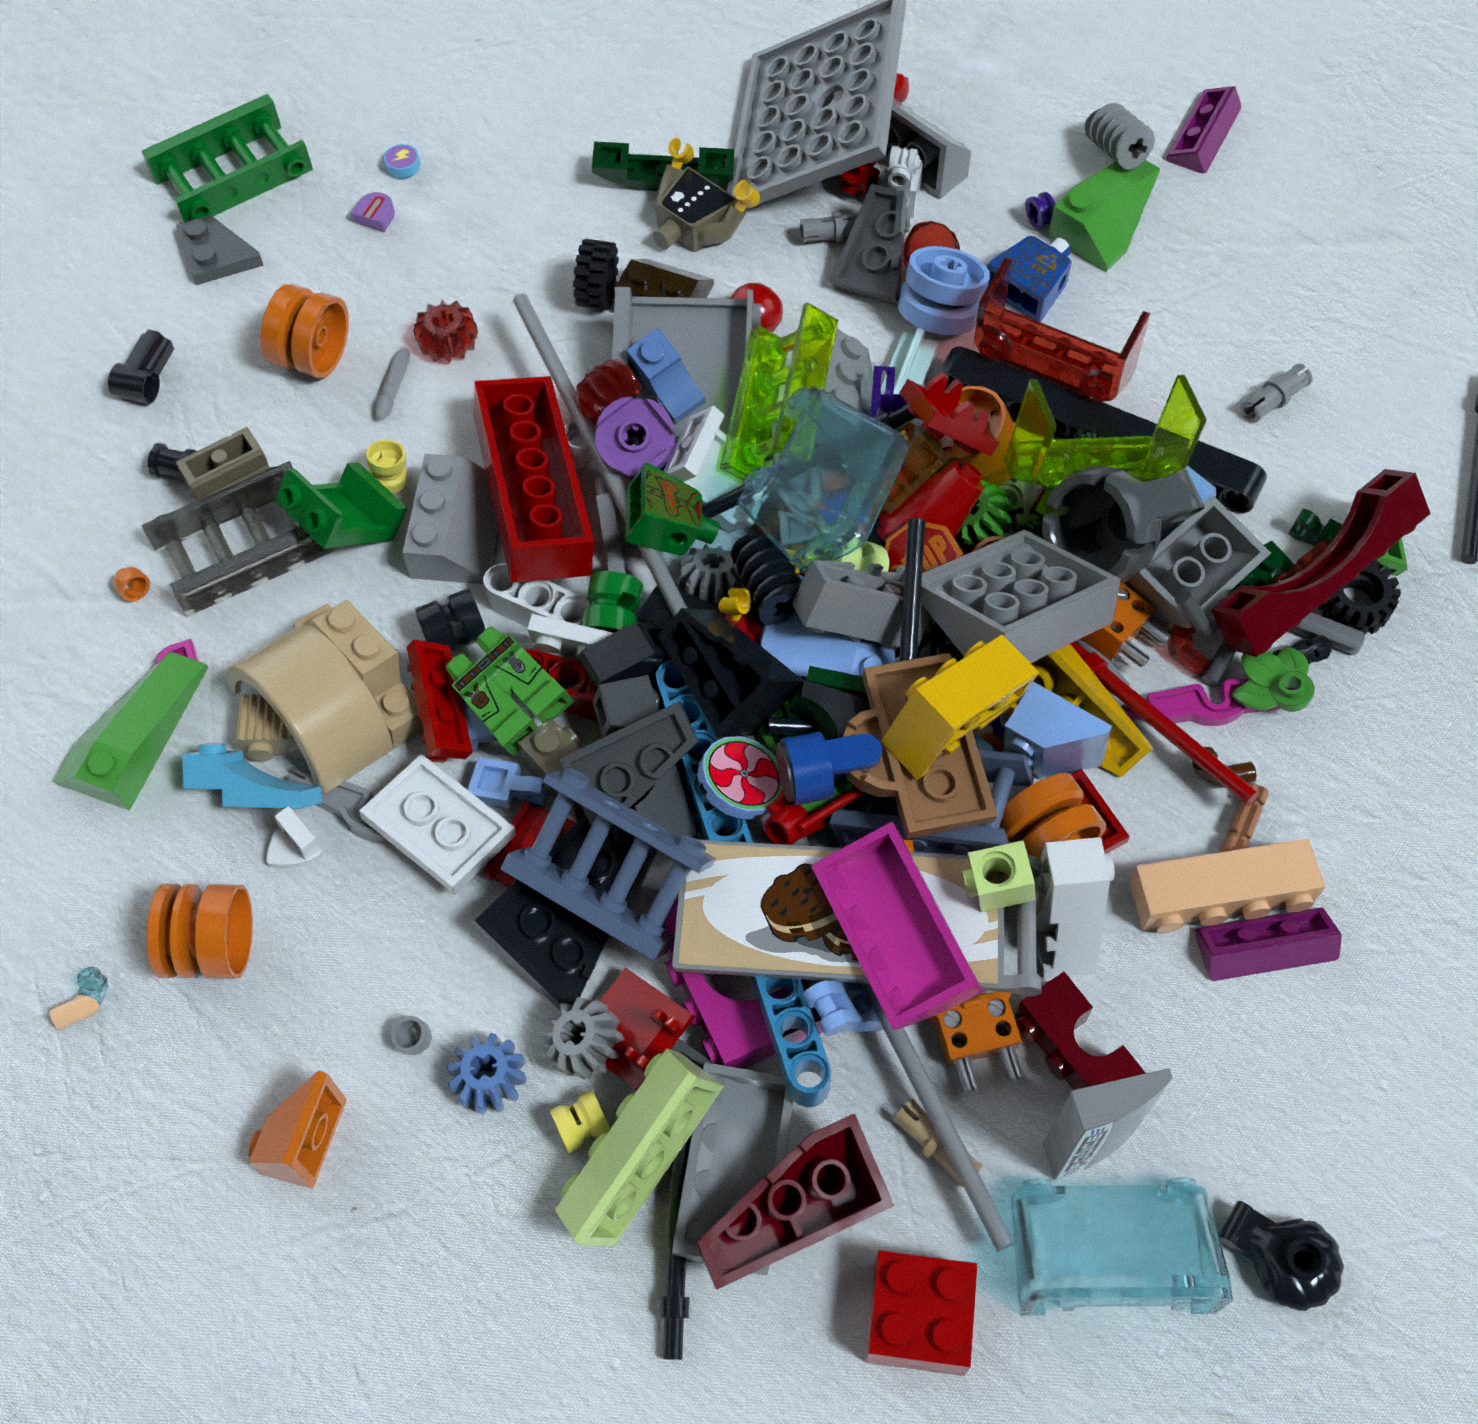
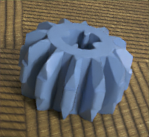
(486, 1089)

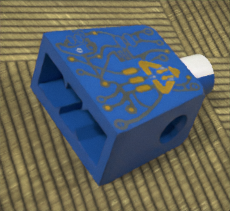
(1036, 274)

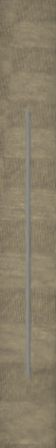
(899, 1039)

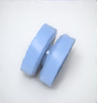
(943, 290)

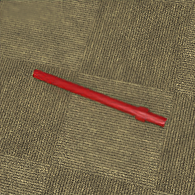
(1167, 728)

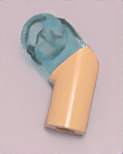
(87, 1001)

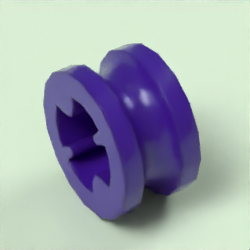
(1039, 209)

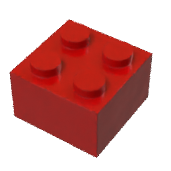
(922, 1313)

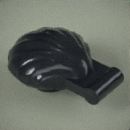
(1292, 1258)

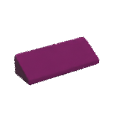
(1205, 129)
(1268, 944)

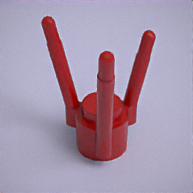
(793, 823)

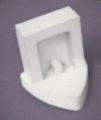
(291, 842)

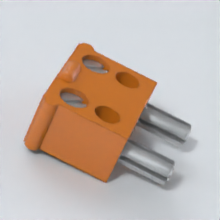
(1130, 618)
(975, 1027)

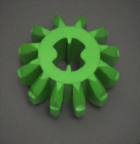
(986, 516)

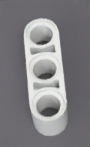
(520, 599)

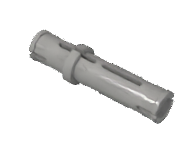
(833, 228)

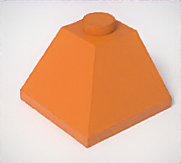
(299, 1133)

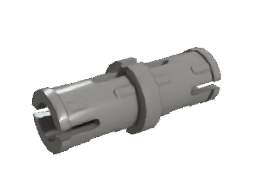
(1276, 393)

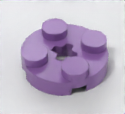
(635, 415)

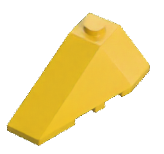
(1073, 680)

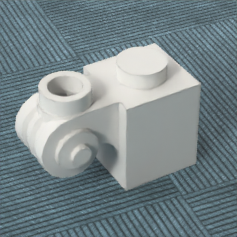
(904, 173)

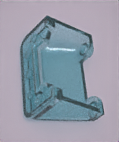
(826, 480)
(1117, 1247)

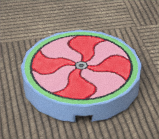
(739, 777)

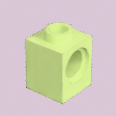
(1007, 858)

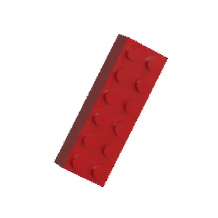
(532, 480)

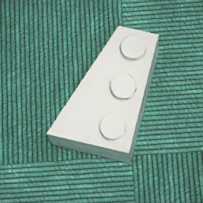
(1071, 905)

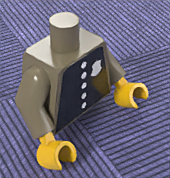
(695, 208)

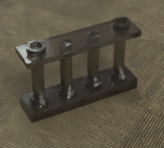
(233, 572)

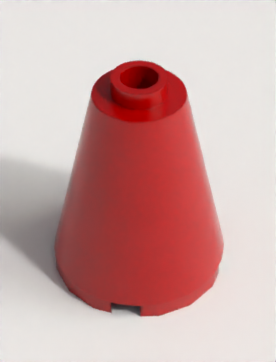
(941, 500)

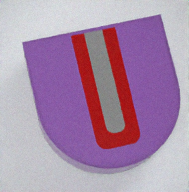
(374, 211)

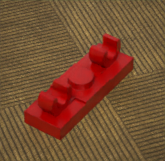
(438, 702)

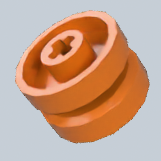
(304, 330)
(1050, 813)

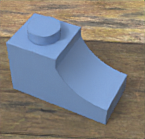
(665, 375)

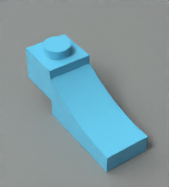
(241, 782)

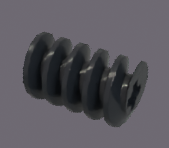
(767, 576)

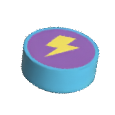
(402, 161)

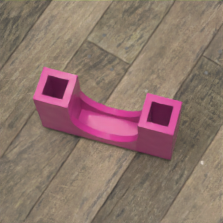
(732, 1027)

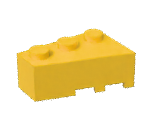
(956, 702)

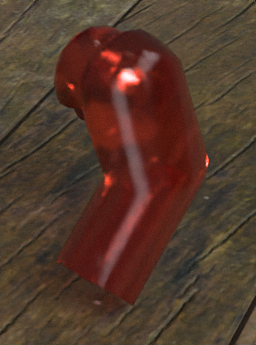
(1181, 649)

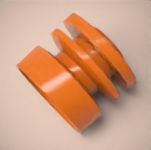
(999, 424)
(200, 931)

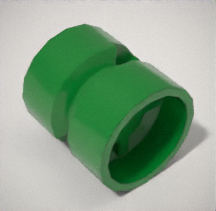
(612, 600)

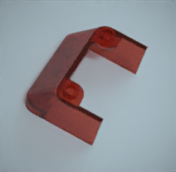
(1052, 352)

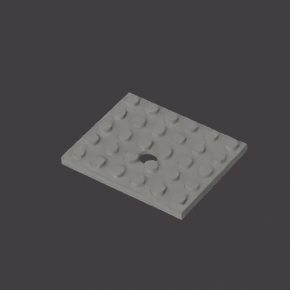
(786, 129)

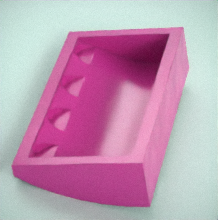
(896, 928)

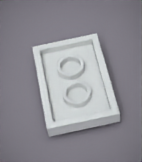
(438, 823)

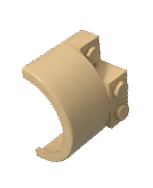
(334, 691)

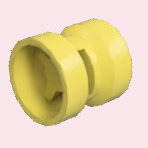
(387, 464)
(588, 1113)

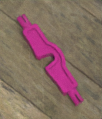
(1193, 704)

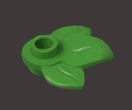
(1270, 678)

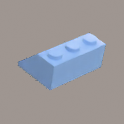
(1055, 734)

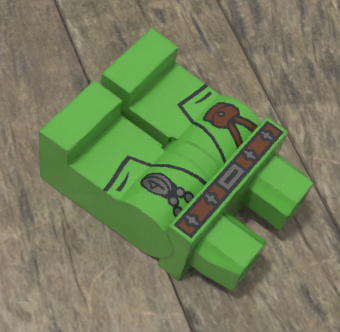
(500, 677)

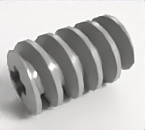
(1120, 135)

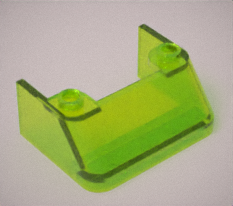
(1046, 462)

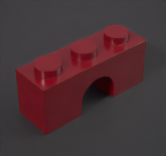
(1051, 1023)

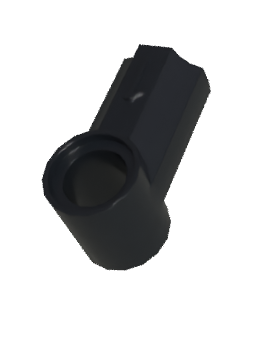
(140, 374)

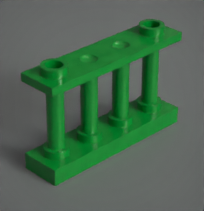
(217, 137)

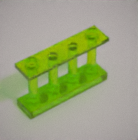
(760, 385)

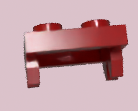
(945, 416)

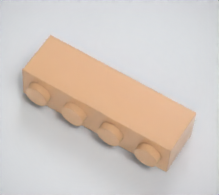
(1226, 885)

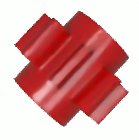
(859, 179)

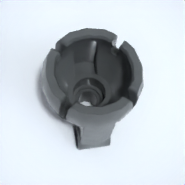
(1116, 516)

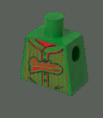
(665, 513)

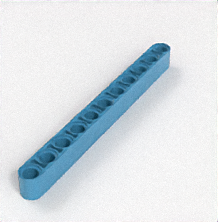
(778, 1014)

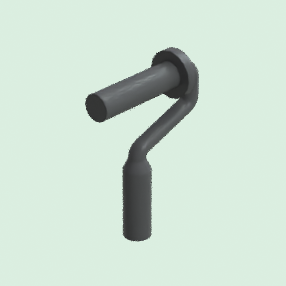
(1202, 624)

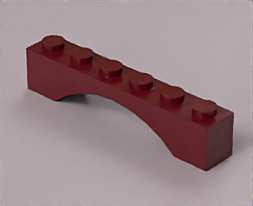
(1378, 518)

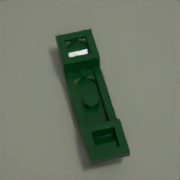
(645, 172)

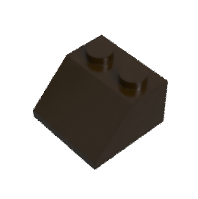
(658, 279)

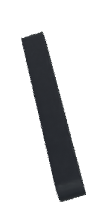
(1235, 478)

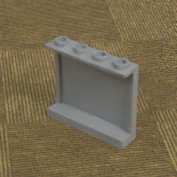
(705, 333)

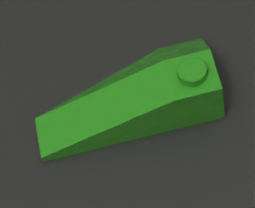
(1104, 212)

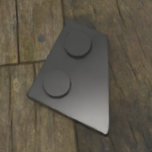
(215, 250)

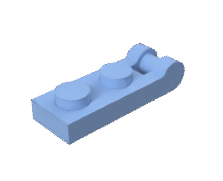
(842, 1007)

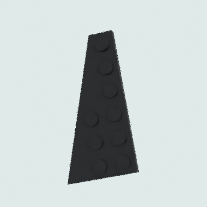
(544, 938)

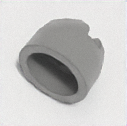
(403, 1038)

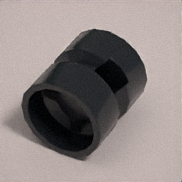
(460, 608)

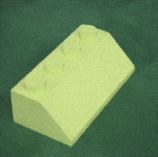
(636, 1150)

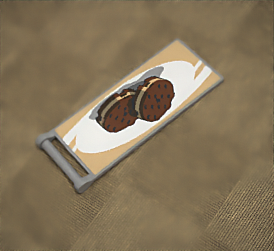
(770, 918)

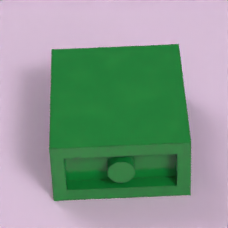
(342, 512)

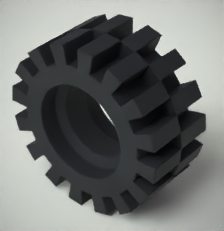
(595, 274)
(1365, 617)

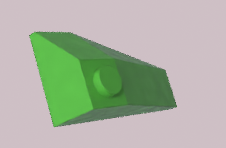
(128, 740)

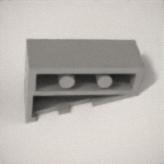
(855, 602)

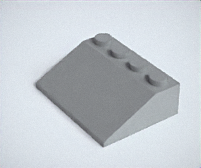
(1020, 590)

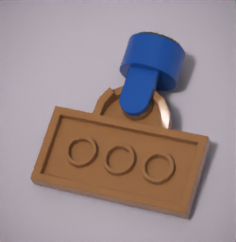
(943, 800)

